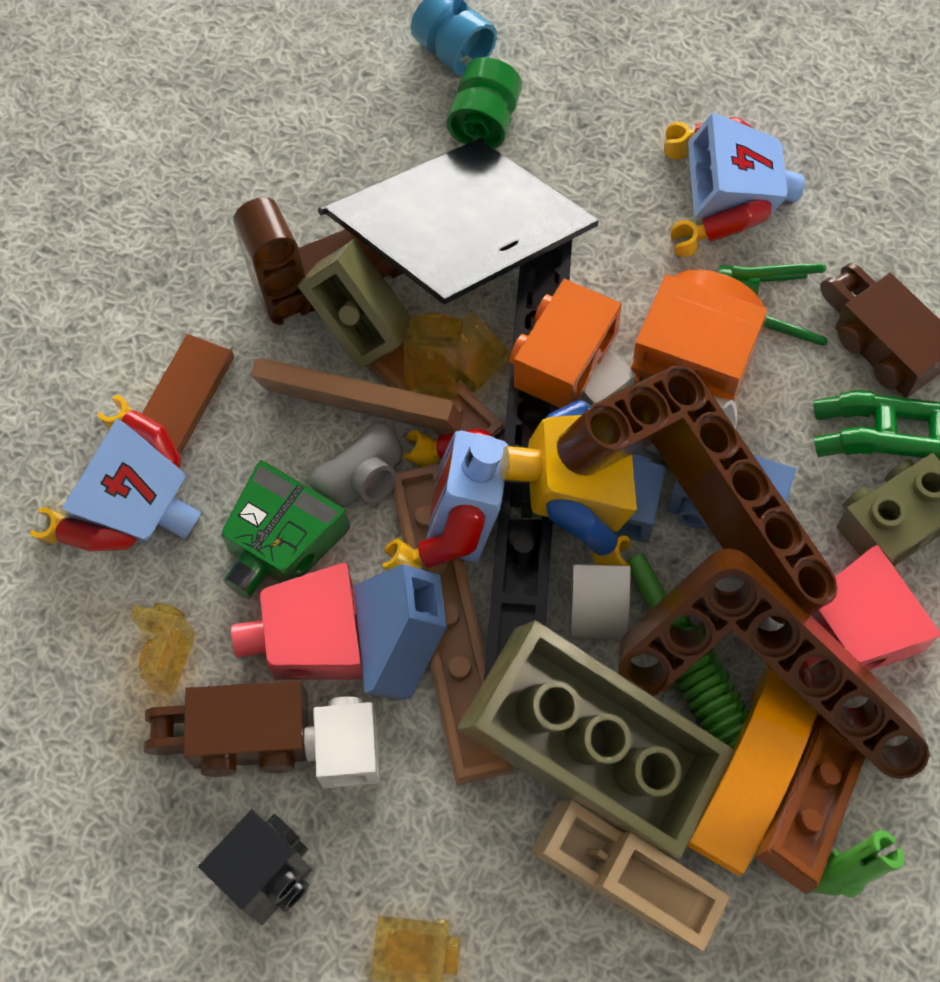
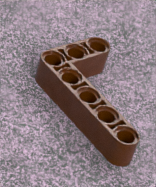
(278, 263)
(713, 469)
(782, 649)

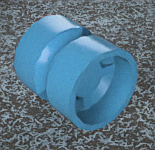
(453, 32)

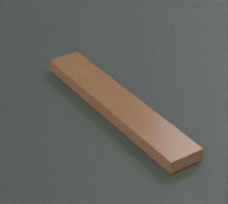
(460, 655)

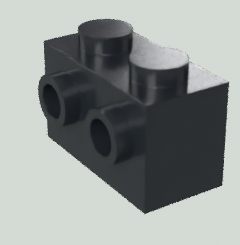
(259, 866)

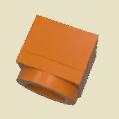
(704, 325)

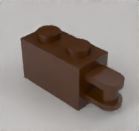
(886, 328)
(234, 727)

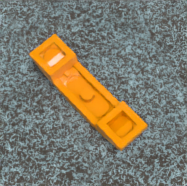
(756, 774)

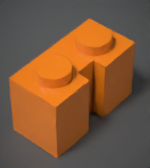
(565, 344)

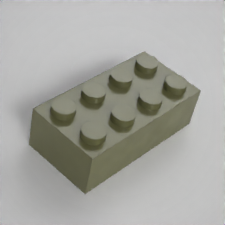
(596, 738)

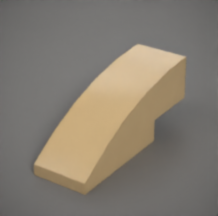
(630, 873)

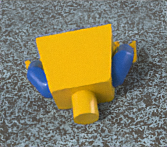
(582, 505)

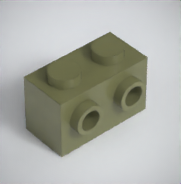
(356, 304)
(898, 514)

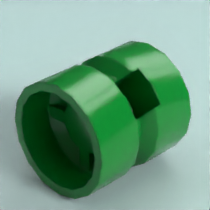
(484, 102)

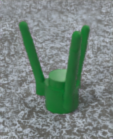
(753, 275)

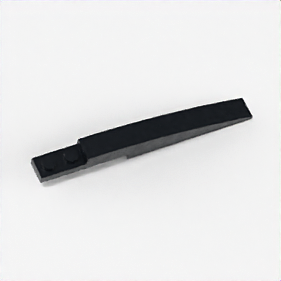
(523, 544)

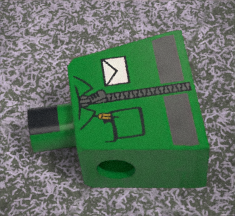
(278, 530)

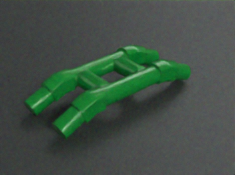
(884, 436)

